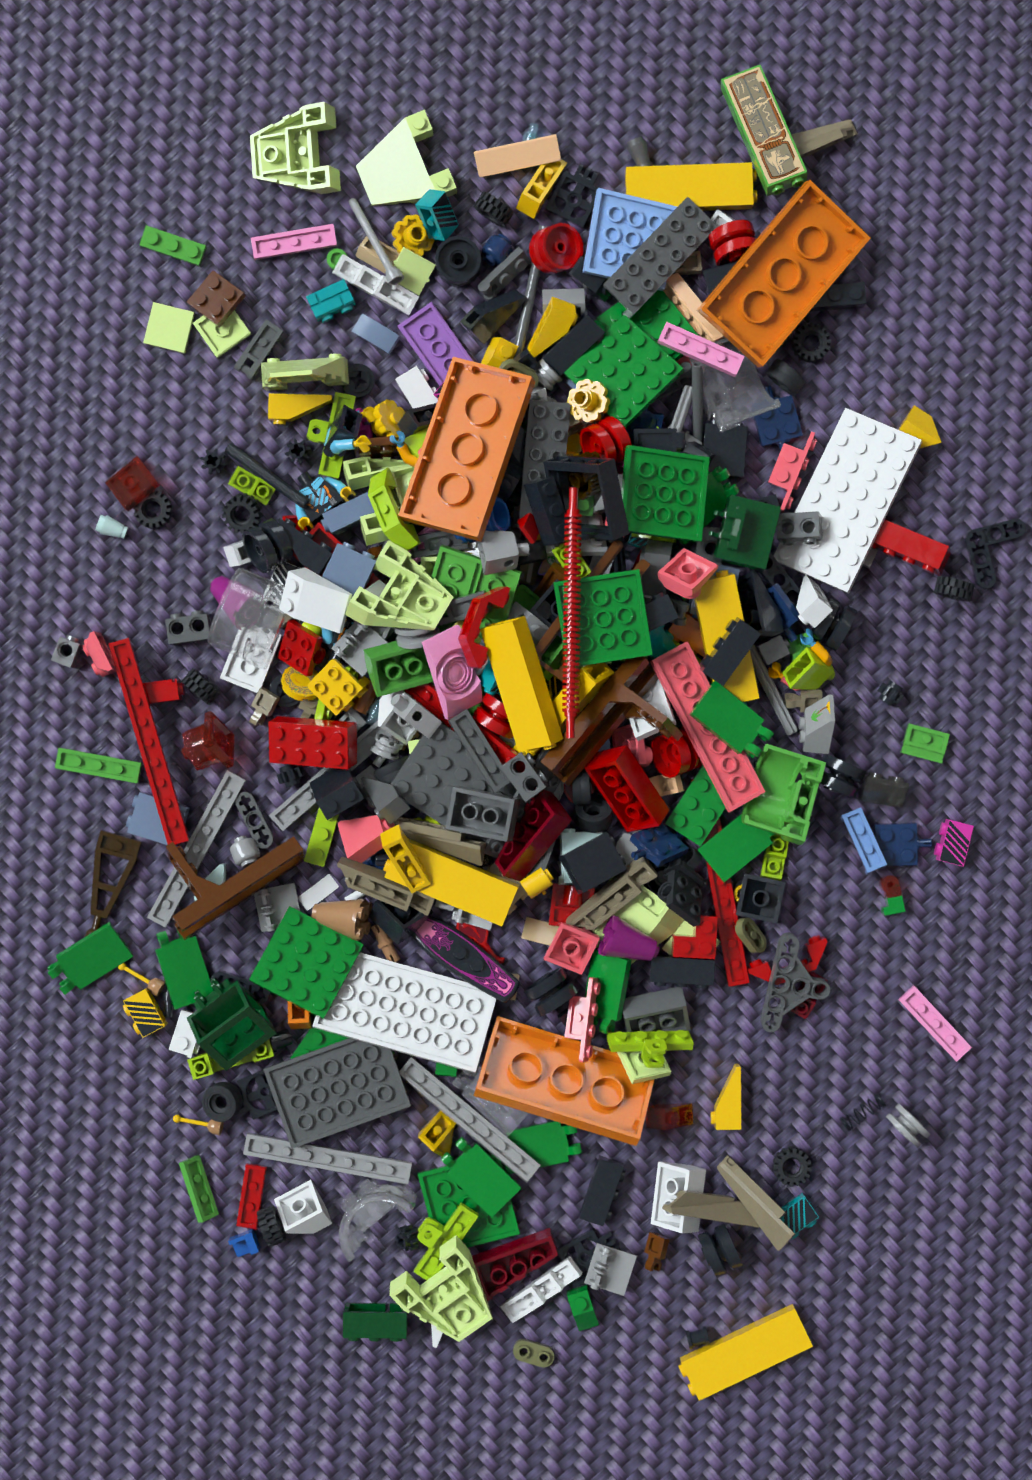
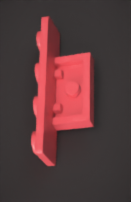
(788, 468)
(581, 1018)

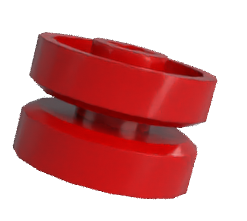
(731, 241)
(556, 248)
(607, 438)
(493, 715)

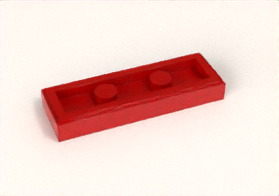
(251, 1195)

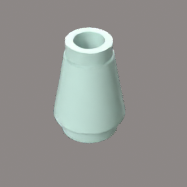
(111, 527)

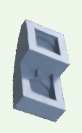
(376, 334)

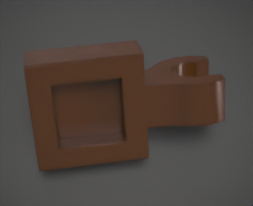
(657, 1249)

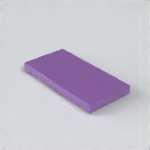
(433, 341)

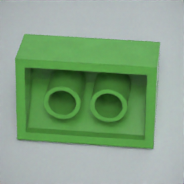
(396, 668)

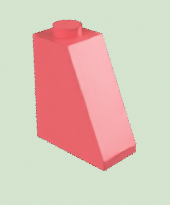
(362, 836)

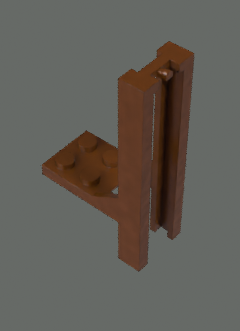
(554, 629)
(615, 701)
(216, 899)

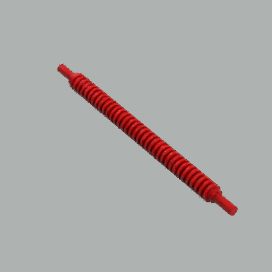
(573, 514)

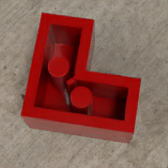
(701, 943)

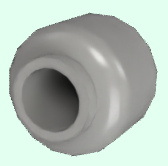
(244, 851)

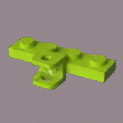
(330, 466)
(651, 1043)
(457, 1225)

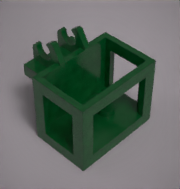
(746, 532)
(229, 1023)

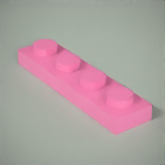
(294, 241)
(700, 349)
(934, 1023)

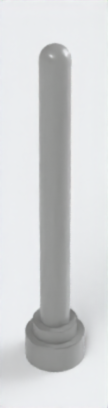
(393, 274)

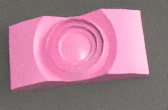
(454, 680)

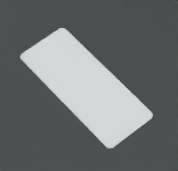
(318, 892)

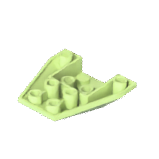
(648, 915)

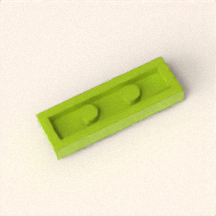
(321, 839)

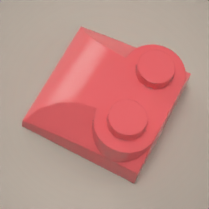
(686, 574)
(98, 650)
(625, 736)
(572, 947)

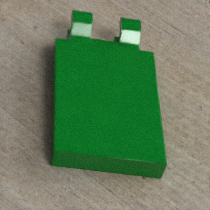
(716, 494)
(730, 720)
(734, 847)
(90, 958)
(182, 969)
(613, 978)
(545, 1143)
(481, 1177)

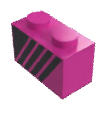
(953, 842)

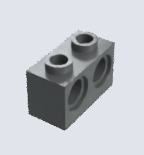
(799, 521)
(189, 633)
(520, 780)

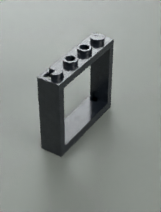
(610, 492)

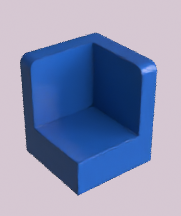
(245, 1243)

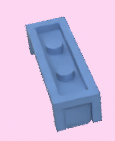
(864, 840)

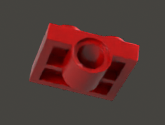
(301, 648)
(565, 902)

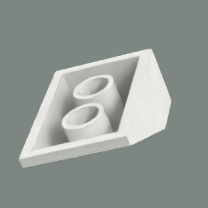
(315, 600)

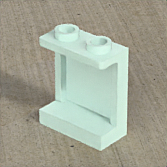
(568, 841)

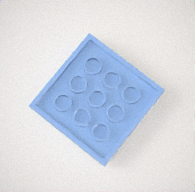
(619, 228)

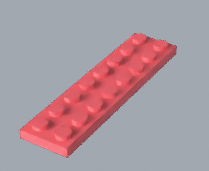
(685, 686)

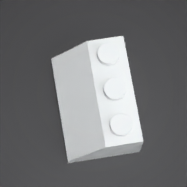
(669, 1181)

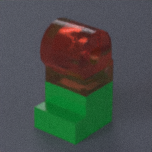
(892, 894)

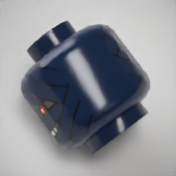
(496, 249)

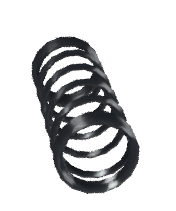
(877, 1097)

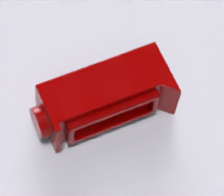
(164, 691)

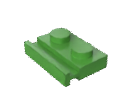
(925, 743)

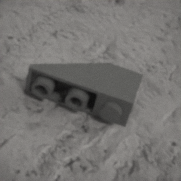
(385, 799)

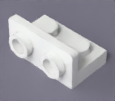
(183, 1037)

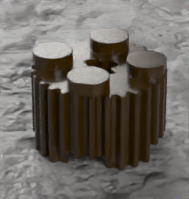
(586, 483)

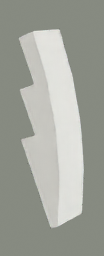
(375, 284)
(541, 1289)

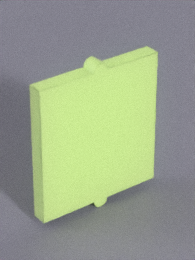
(414, 269)

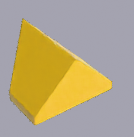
(920, 426)
(438, 1134)

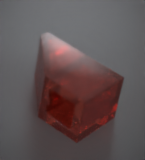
(669, 1116)

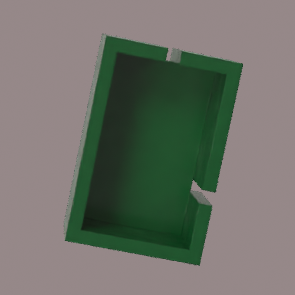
(373, 1322)

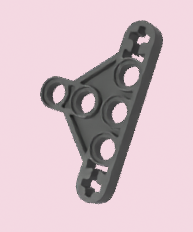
(787, 993)

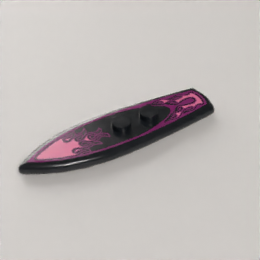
(466, 959)

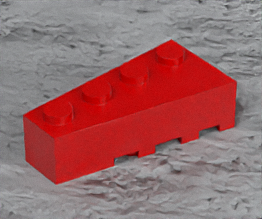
(912, 547)

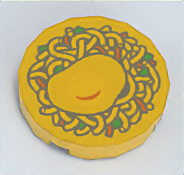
(296, 684)

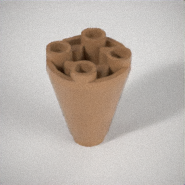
(345, 917)

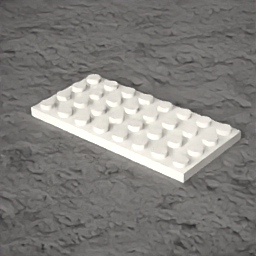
(853, 494)
(411, 1012)

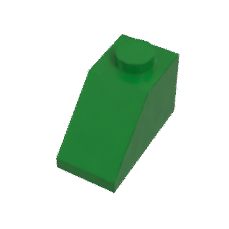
(582, 1307)

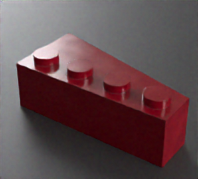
(533, 835)
(513, 1260)

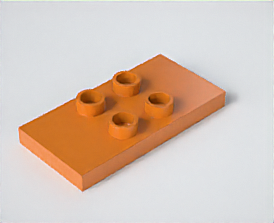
(783, 274)
(467, 448)
(544, 1078)

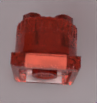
(209, 743)

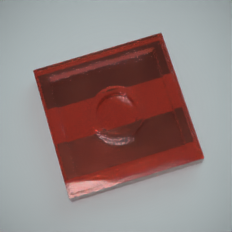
(132, 483)

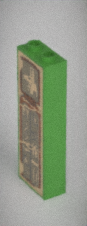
(764, 130)

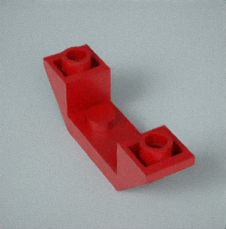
(475, 653)
(815, 949)

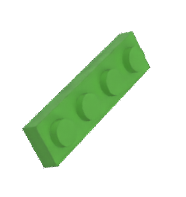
(98, 765)

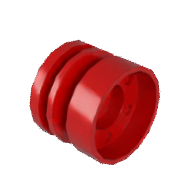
(674, 756)

